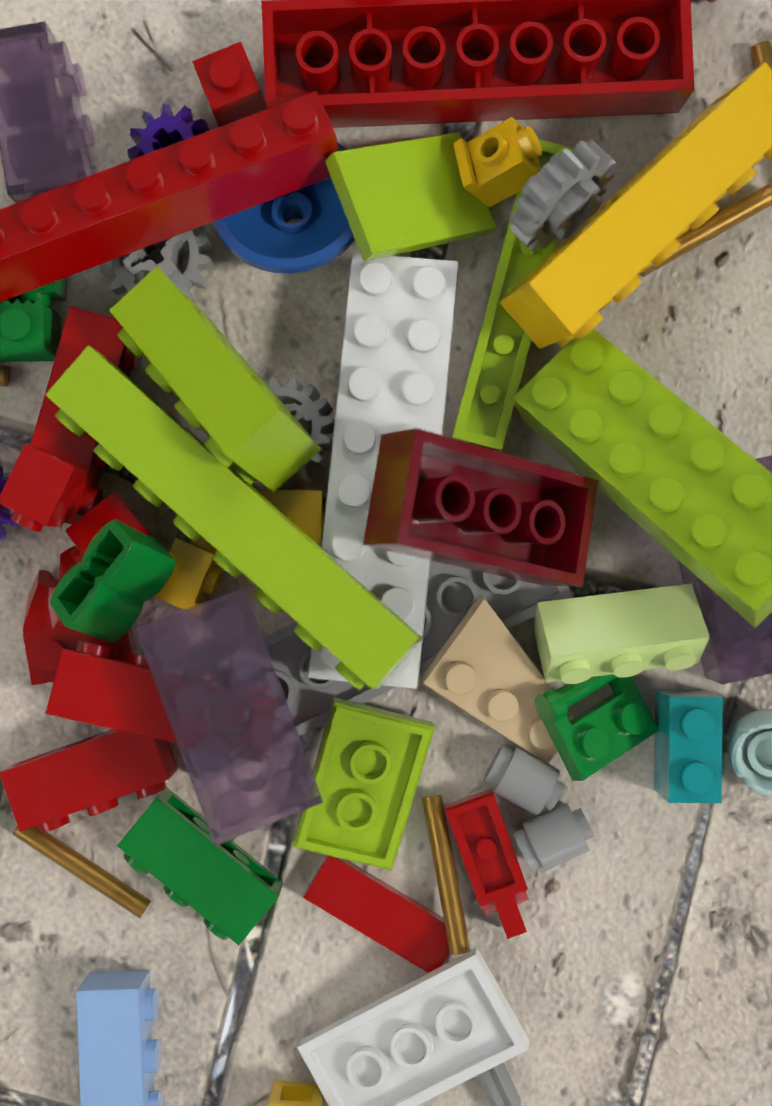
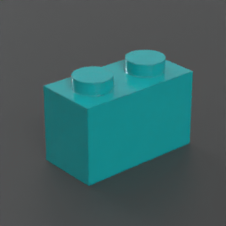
(688, 746)

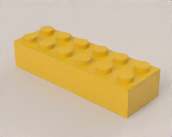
(647, 216)

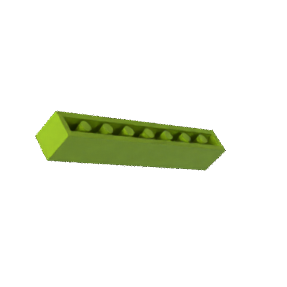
(235, 519)

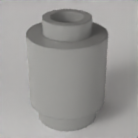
(524, 779)
(554, 837)

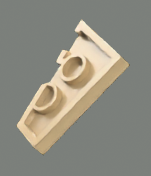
(492, 679)

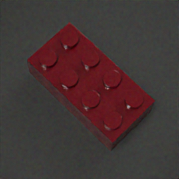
(480, 509)

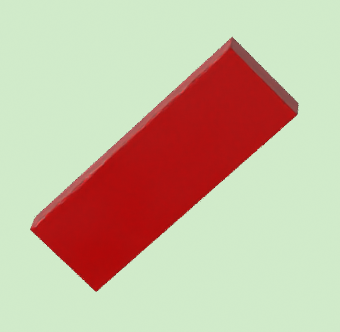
(380, 912)

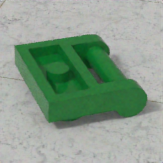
(601, 731)

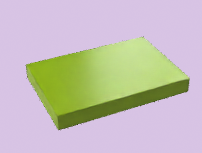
(406, 196)
(366, 783)

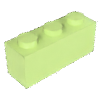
(620, 633)

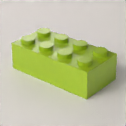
(212, 383)

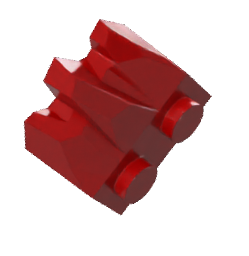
(47, 635)

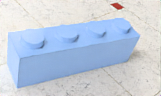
(117, 1039)

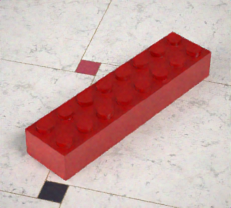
(478, 58)

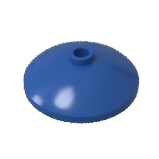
(270, 243)

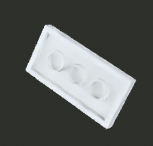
(416, 1039)

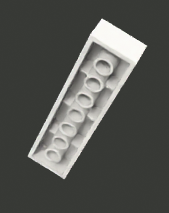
(388, 383)

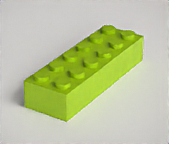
(659, 466)

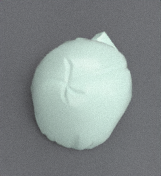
(752, 750)

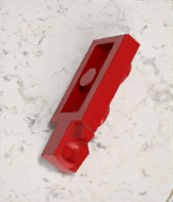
(489, 858)

